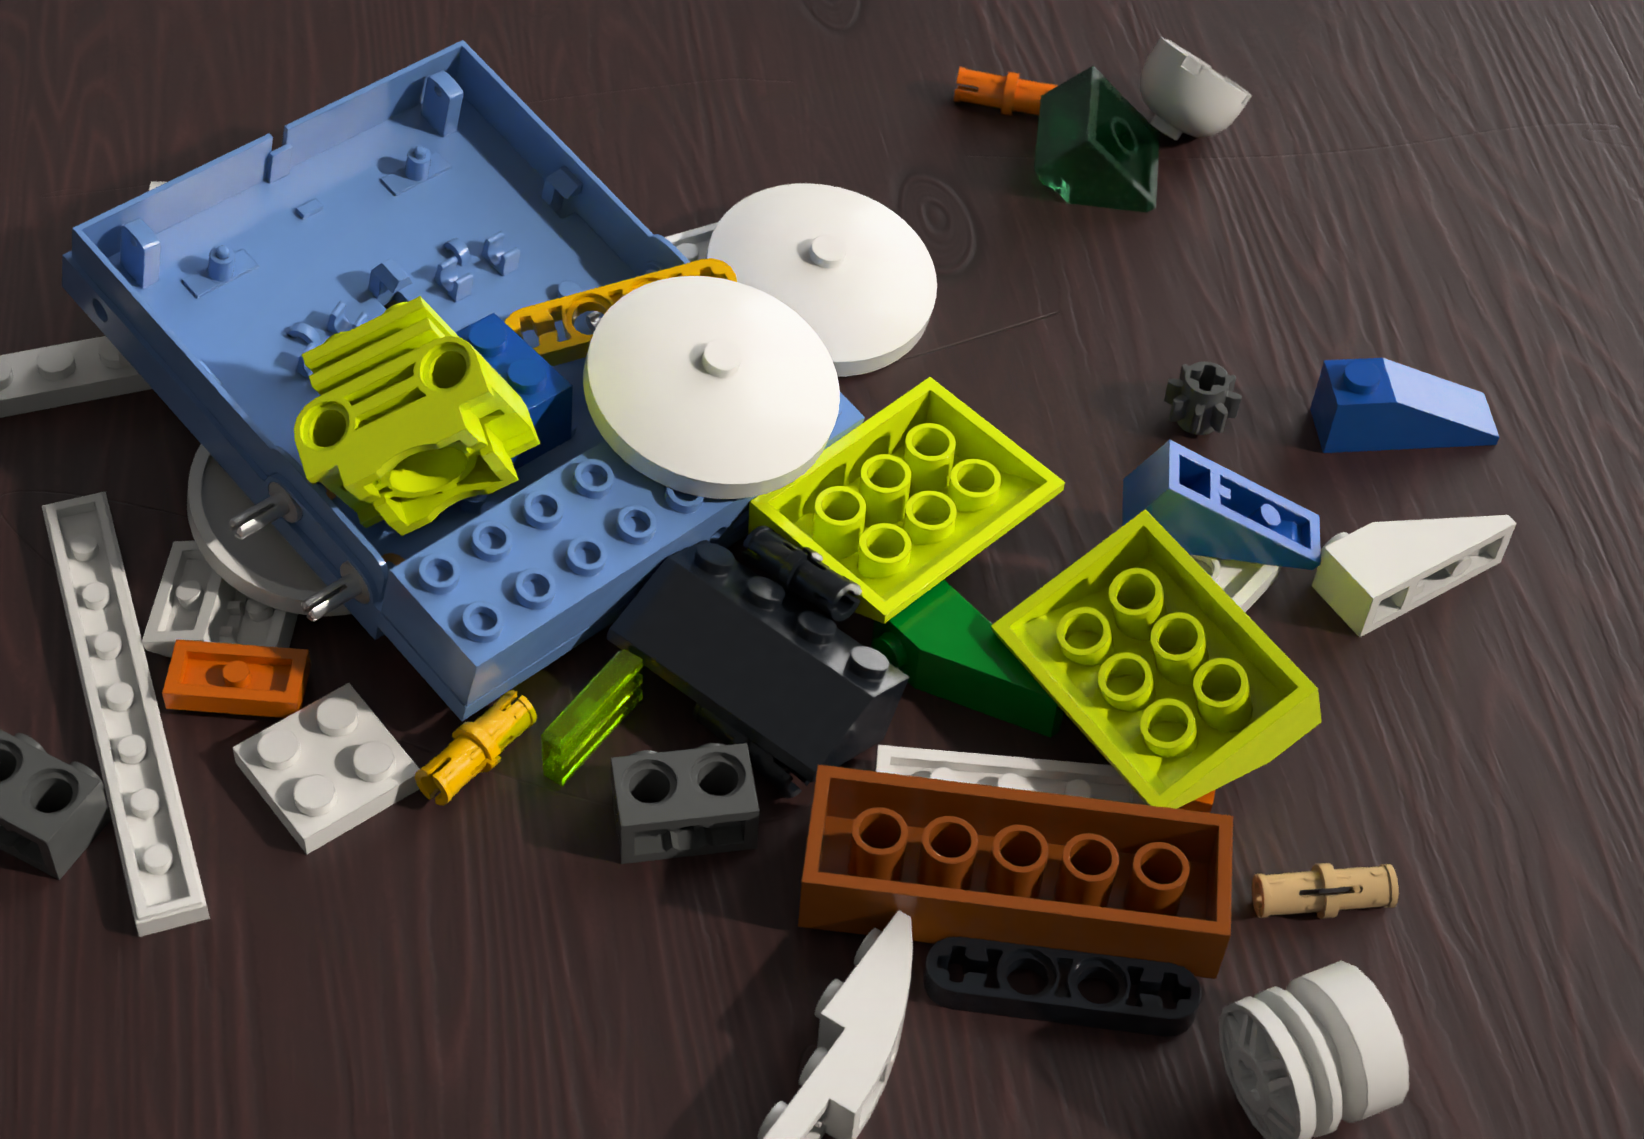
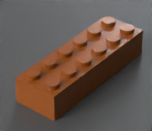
(1018, 868)

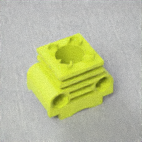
(408, 419)

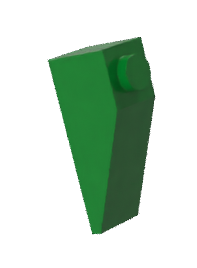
(957, 657)

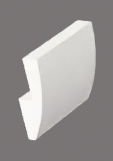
(203, 607)

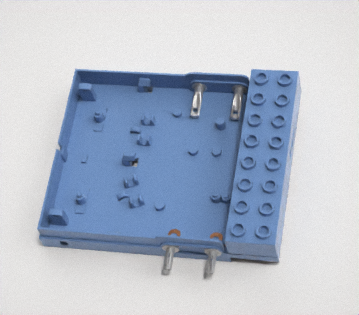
(383, 197)

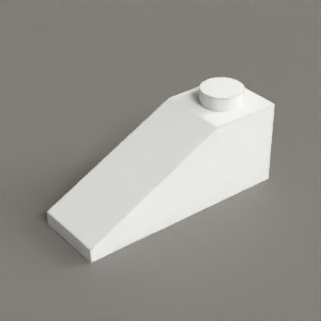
(1405, 563)

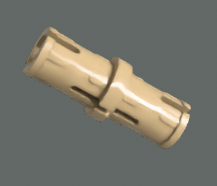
(1368, 888)

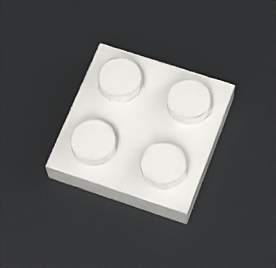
(327, 767)

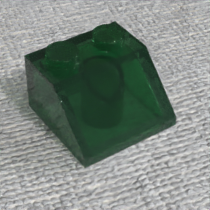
(1096, 146)

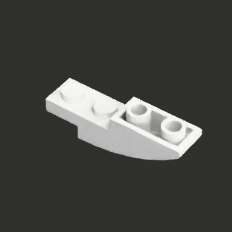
(855, 1042)

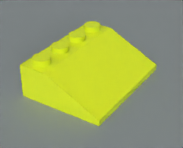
(908, 498)
(1160, 667)

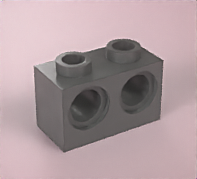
(33, 789)
(686, 817)

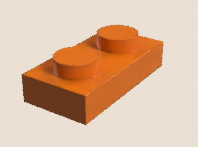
(236, 678)

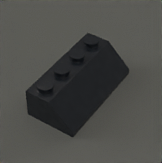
(760, 659)

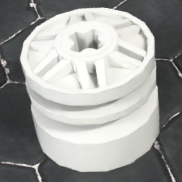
(1314, 1053)

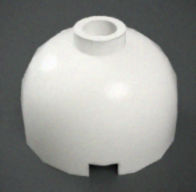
(1188, 93)

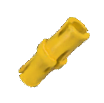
(475, 747)

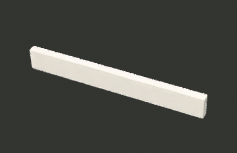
(124, 717)

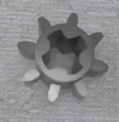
(1202, 398)

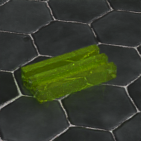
(591, 717)

